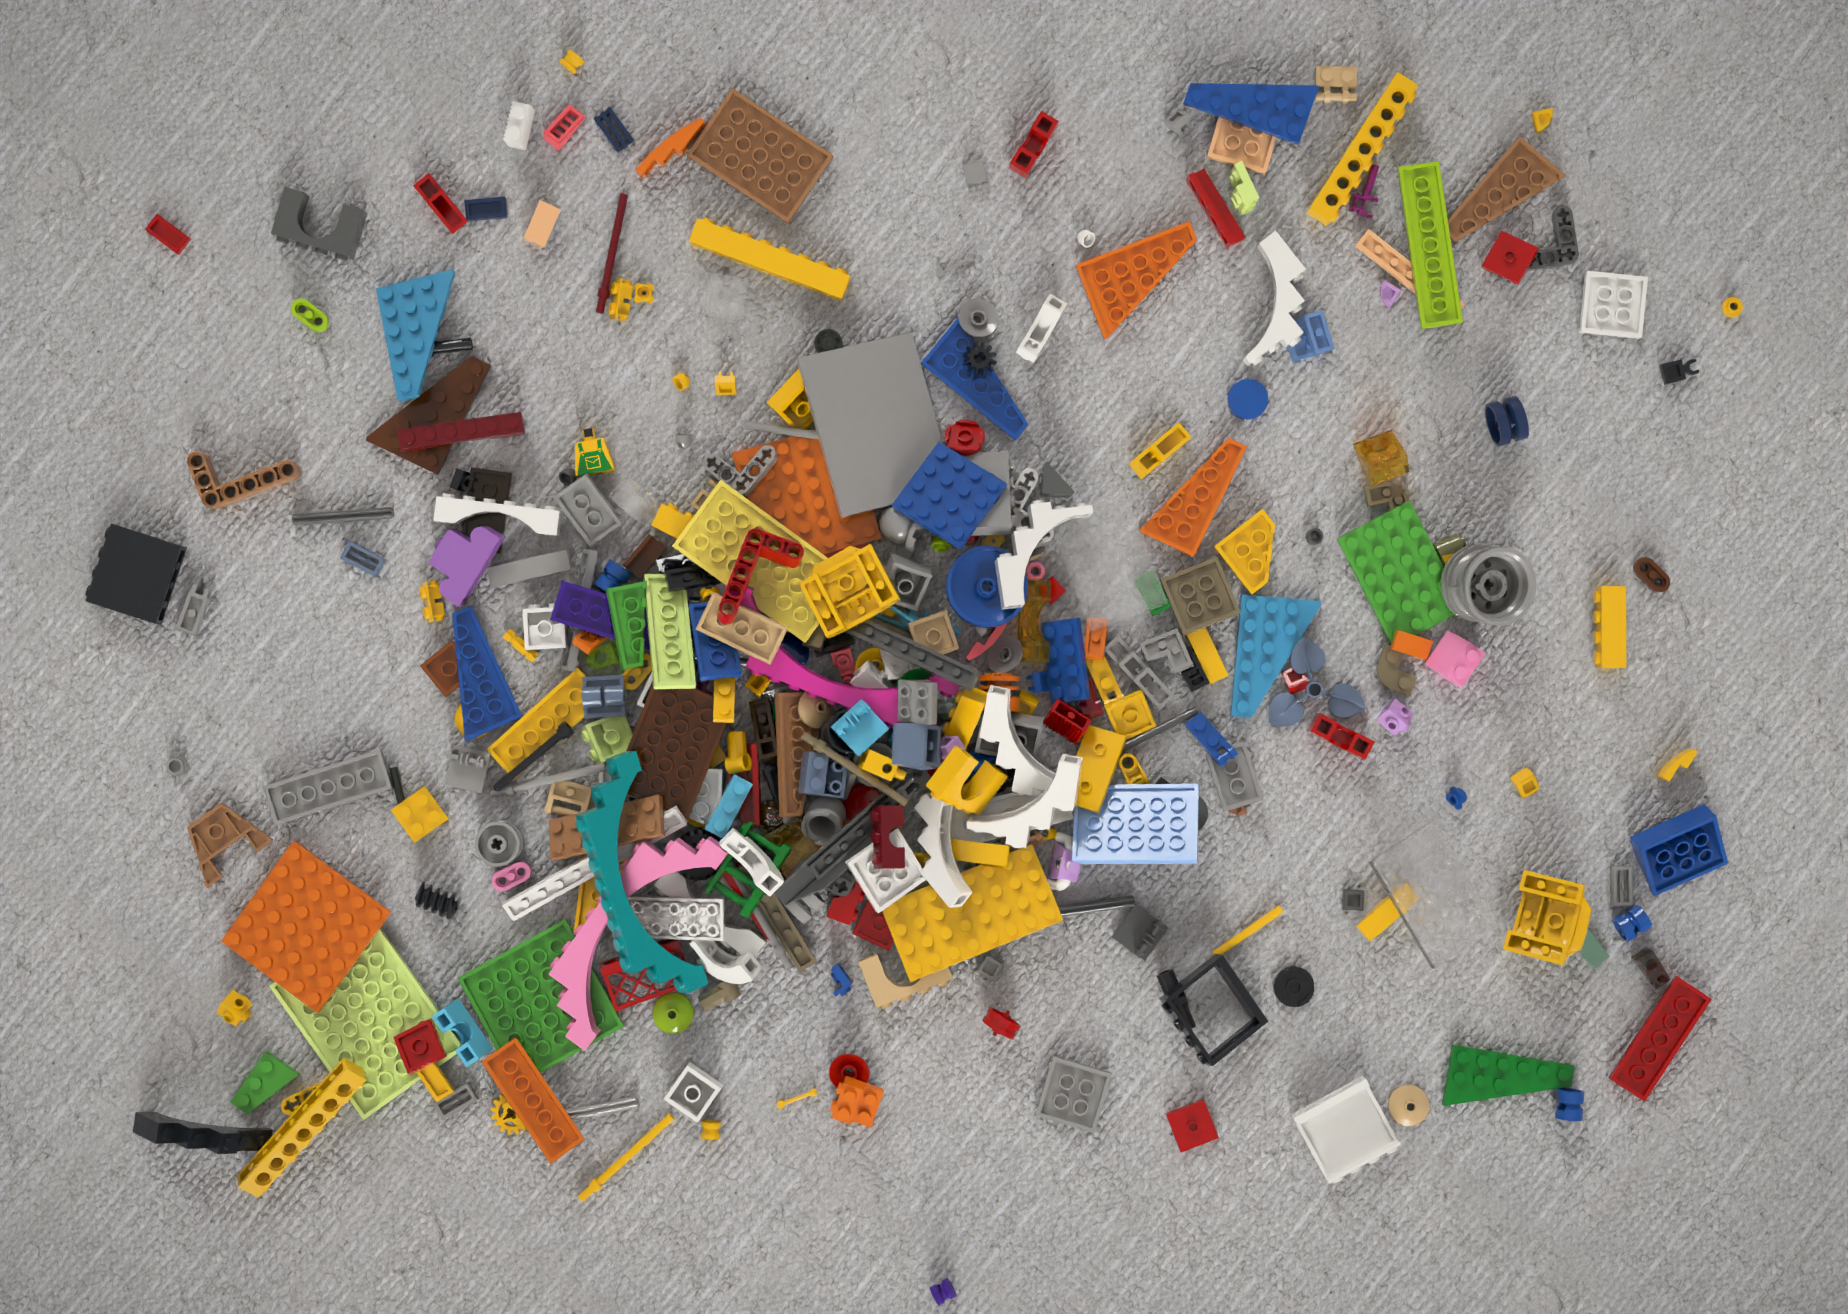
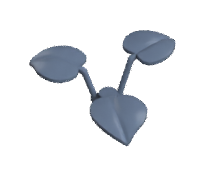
(1306, 658)

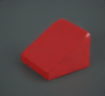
(1056, 590)
(1294, 681)

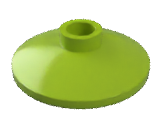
(677, 1003)

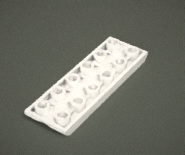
(680, 917)

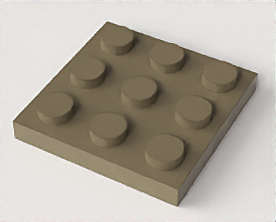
(1200, 596)

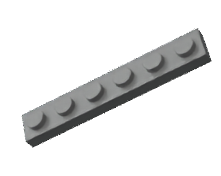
(585, 579)

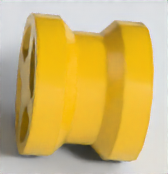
(571, 61)
(710, 1129)

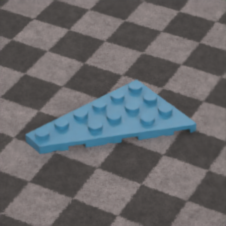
(411, 324)
(1264, 642)

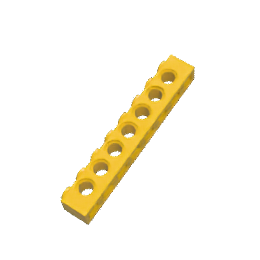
(1398, 86)
(277, 1153)

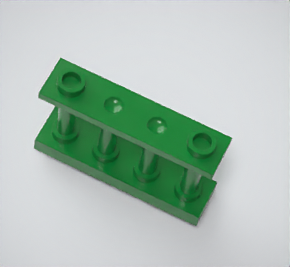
(748, 905)

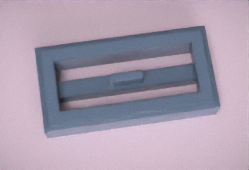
(379, 566)

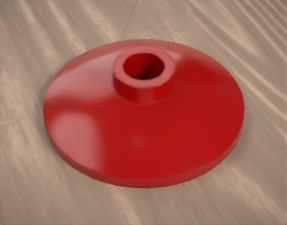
(839, 1071)

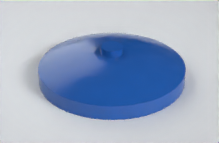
(974, 588)

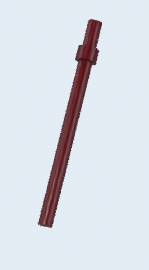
(604, 292)

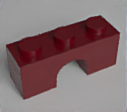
(884, 853)

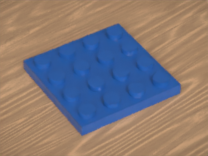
(949, 495)

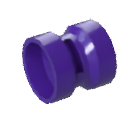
(943, 1291)

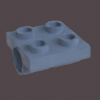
(603, 696)

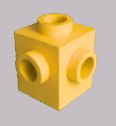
(235, 1008)

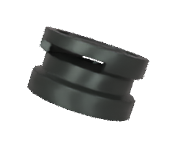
(827, 340)

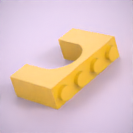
(977, 793)

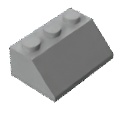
(1027, 728)

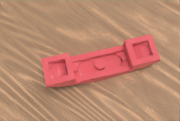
(978, 648)

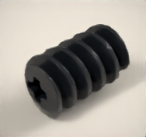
(436, 901)

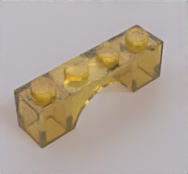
(1034, 645)

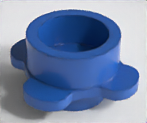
(1456, 797)

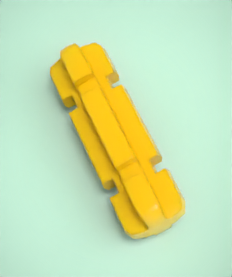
(519, 644)

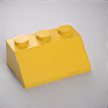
(792, 403)

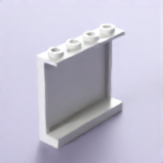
(1346, 1130)

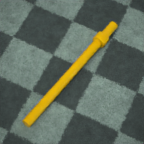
(596, 1184)

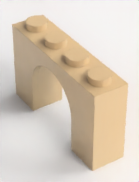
(886, 991)

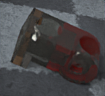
(1651, 967)

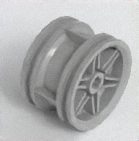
(1472, 583)

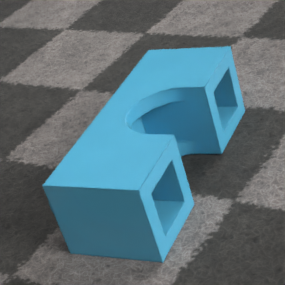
(728, 806)
(473, 1041)

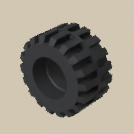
(701, 873)

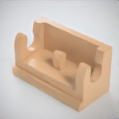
(541, 224)

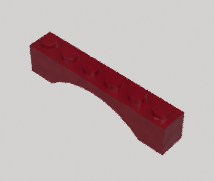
(460, 431)

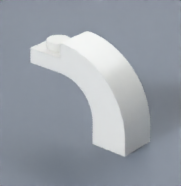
(1041, 328)
(752, 857)
(724, 965)

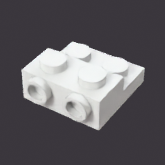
(541, 631)

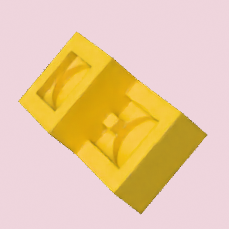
(1681, 760)

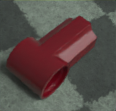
(1091, 707)

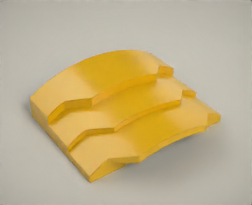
(848, 589)
(1549, 919)

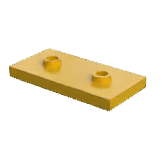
(1100, 757)

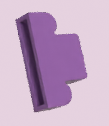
(464, 560)

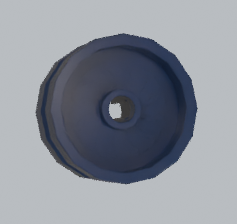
(1506, 421)

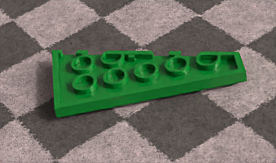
(1488, 1074)

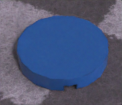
(1247, 399)

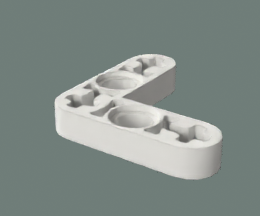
(1019, 513)

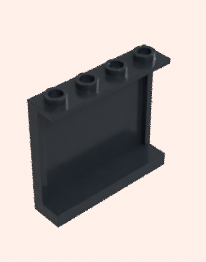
(135, 574)

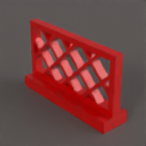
(613, 966)

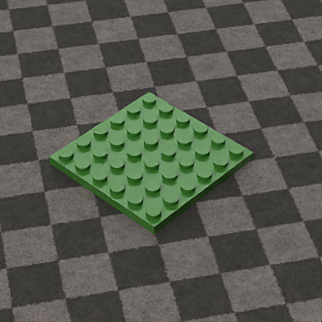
(521, 999)

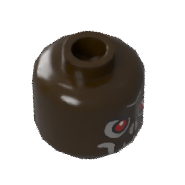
(770, 816)

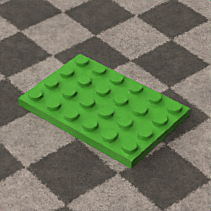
(1397, 571)

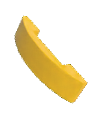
(980, 852)

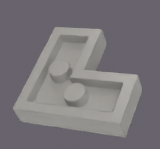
(1169, 645)

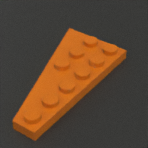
(1192, 507)

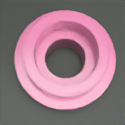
(1041, 568)

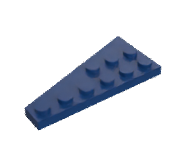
(1262, 107)
(981, 392)
(483, 689)

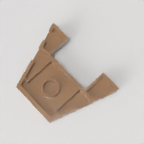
(216, 833)

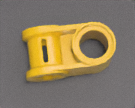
(1134, 772)

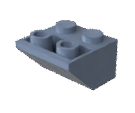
(916, 745)
(821, 776)

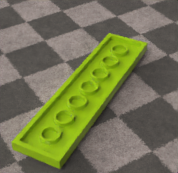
(1429, 245)

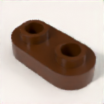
(1651, 573)

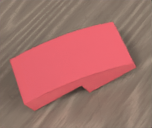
(845, 664)

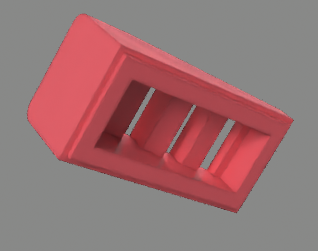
(568, 131)

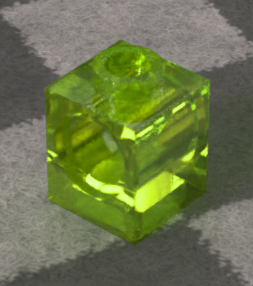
(610, 652)

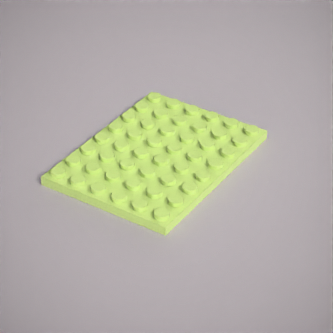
(363, 1016)

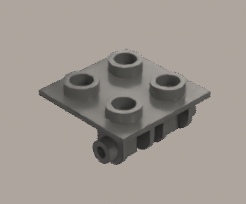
(1139, 932)

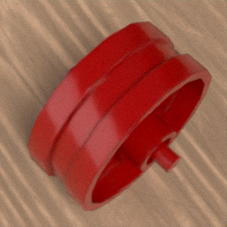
(1001, 1023)

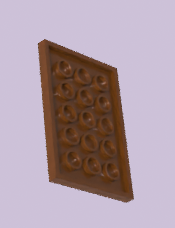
(675, 746)

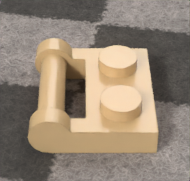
(568, 792)

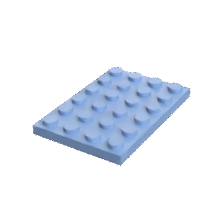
(1139, 826)

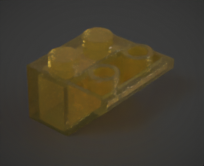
(1381, 457)
(793, 835)

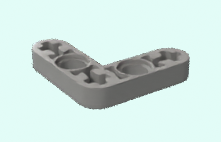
(739, 478)

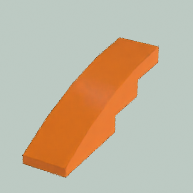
(678, 143)

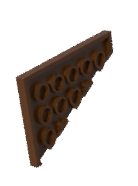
(443, 402)

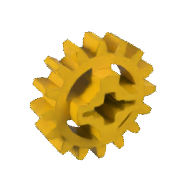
(501, 1120)

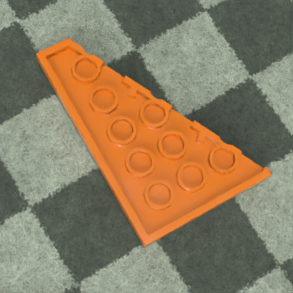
(1126, 275)

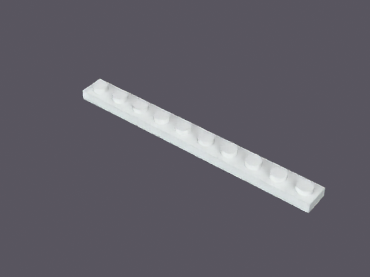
(577, 873)

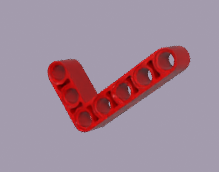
(745, 567)

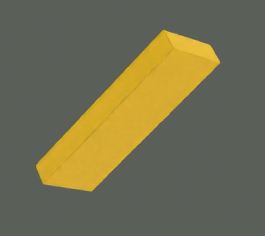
(1207, 655)

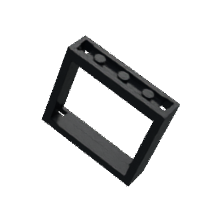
(1257, 1017)

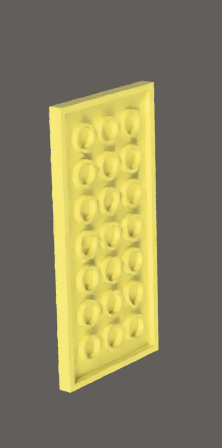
(715, 541)

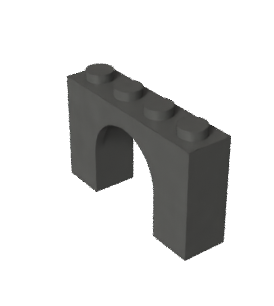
(341, 242)

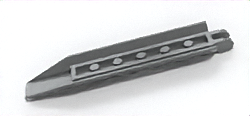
(829, 860)

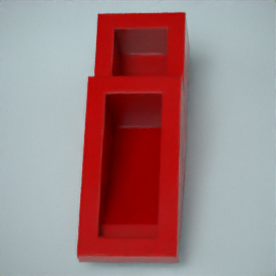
(440, 203)

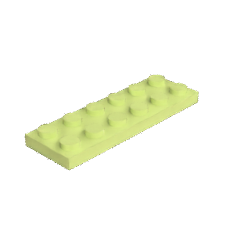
(669, 635)

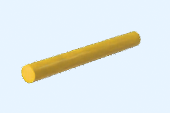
(1248, 931)

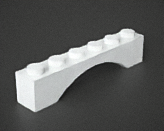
(454, 511)
(740, 938)

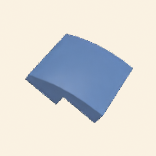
(1315, 338)

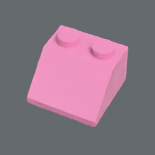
(1455, 658)

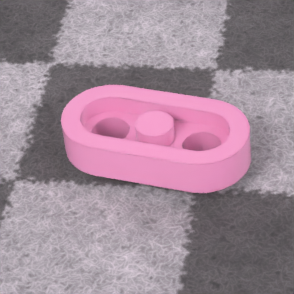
(512, 876)

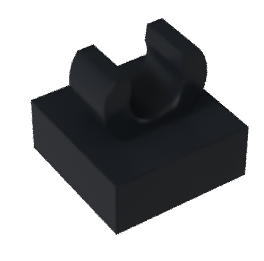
(461, 479)

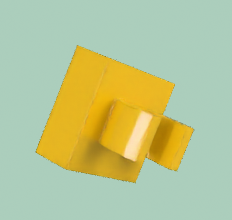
(725, 384)

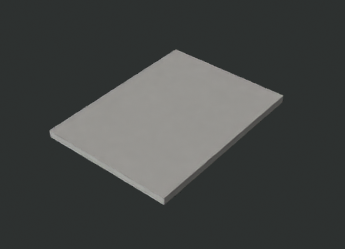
(870, 419)

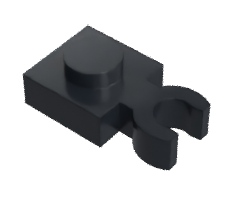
(1676, 371)

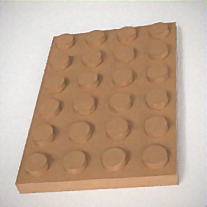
(760, 156)

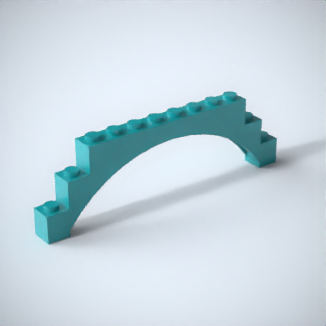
(600, 841)

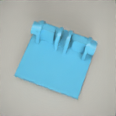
(860, 727)

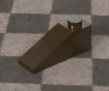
(764, 730)

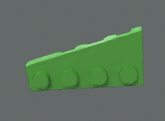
(628, 621)

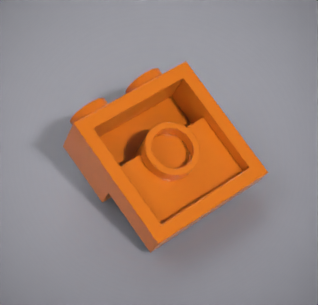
(856, 1102)

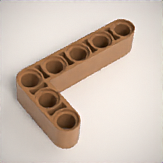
(240, 484)

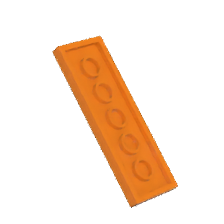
(532, 1100)

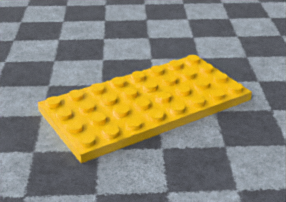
(1002, 908)

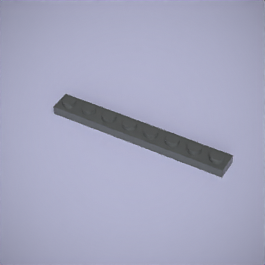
(916, 654)

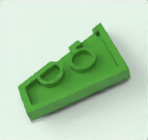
(264, 1080)

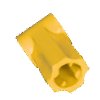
(738, 758)

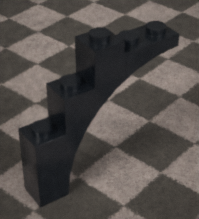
(192, 1135)

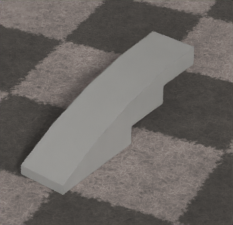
(529, 568)
(1138, 672)

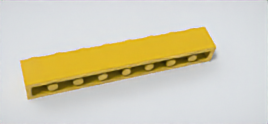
(770, 259)

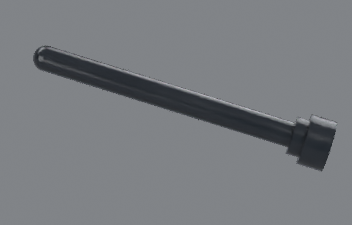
(563, 731)

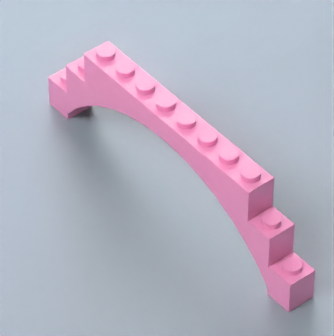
(575, 964)

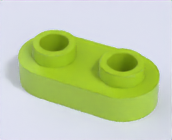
(310, 316)

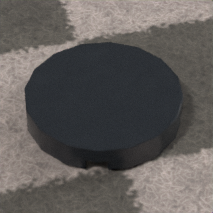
(1293, 986)

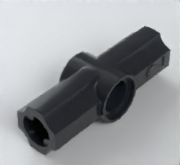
(1167, 980)

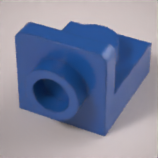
(840, 976)

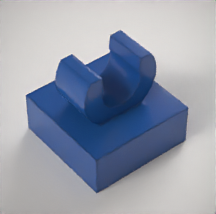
(1040, 682)

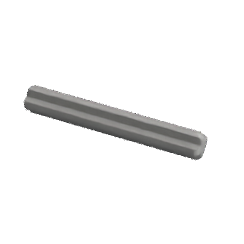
(603, 1108)

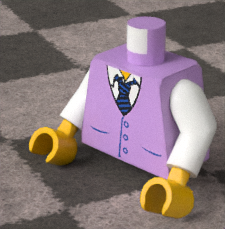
(1061, 867)

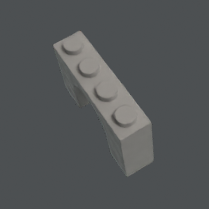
(999, 518)

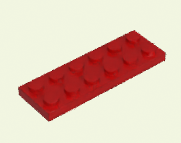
(1659, 1038)

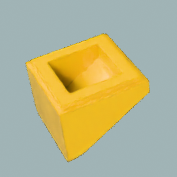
(758, 684)
(1027, 703)
(1525, 782)

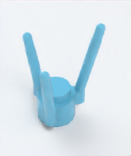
(905, 618)

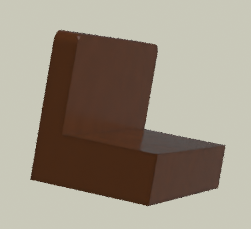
(644, 556)

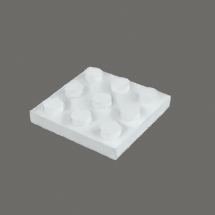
(1613, 304)
(886, 885)

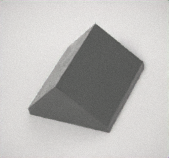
(1053, 485)

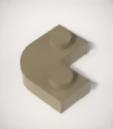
(1385, 493)
(1389, 674)

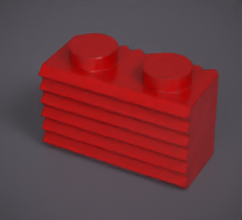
(1066, 721)

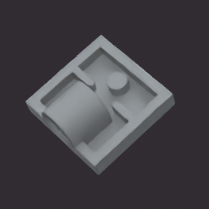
(917, 701)

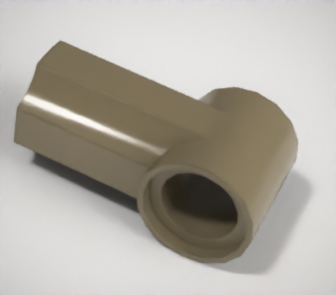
(721, 993)

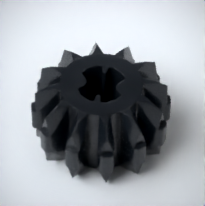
(984, 364)

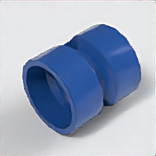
(613, 576)
(1632, 923)
(1569, 1104)

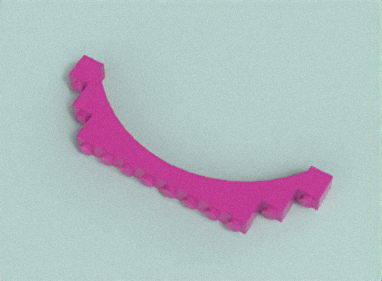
(797, 676)

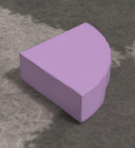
(1388, 293)

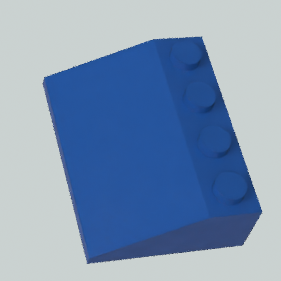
(1679, 849)

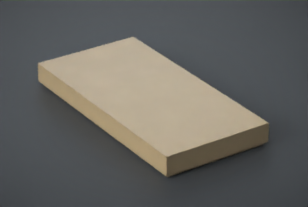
(748, 633)

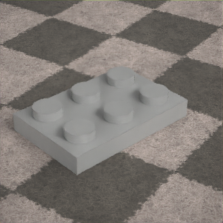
(588, 509)
(1235, 780)

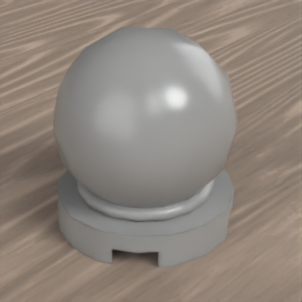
(901, 529)
(823, 819)

